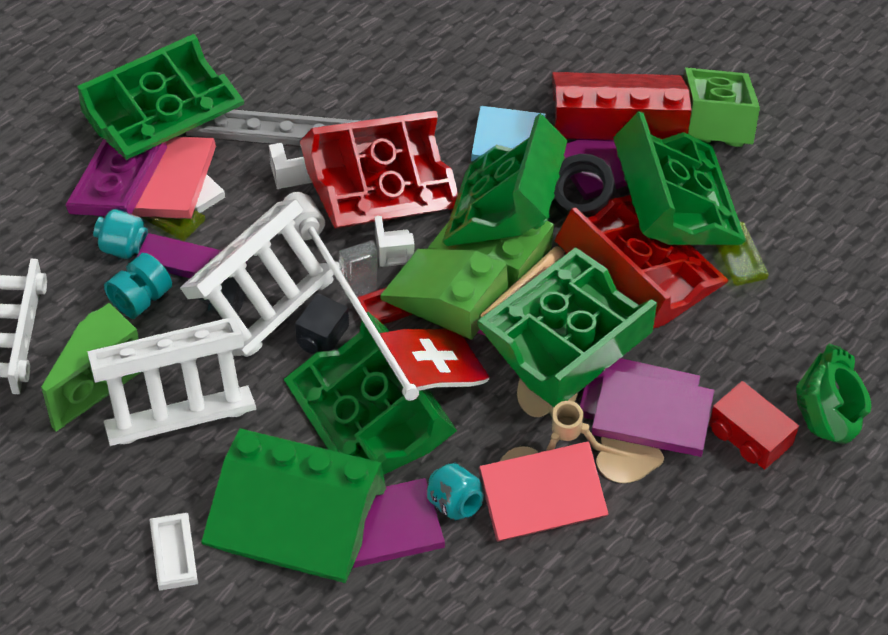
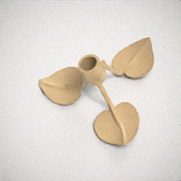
(616, 460)

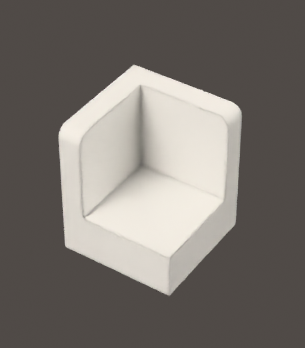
(287, 172)
(393, 246)

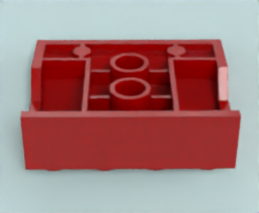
(605, 102)
(379, 169)
(640, 265)

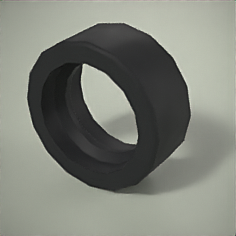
(584, 163)

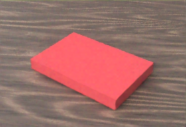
(177, 179)
(543, 491)

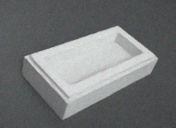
(173, 551)

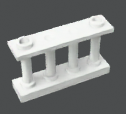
(231, 263)
(33, 284)
(165, 349)

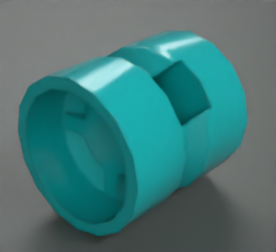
(138, 285)

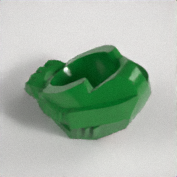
(832, 411)

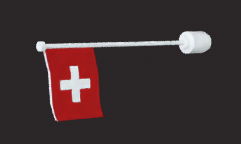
(416, 356)

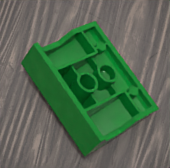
(156, 98)
(676, 187)
(509, 188)
(566, 327)
(361, 405)
(292, 504)

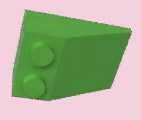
(722, 106)
(518, 251)
(448, 287)
(71, 384)

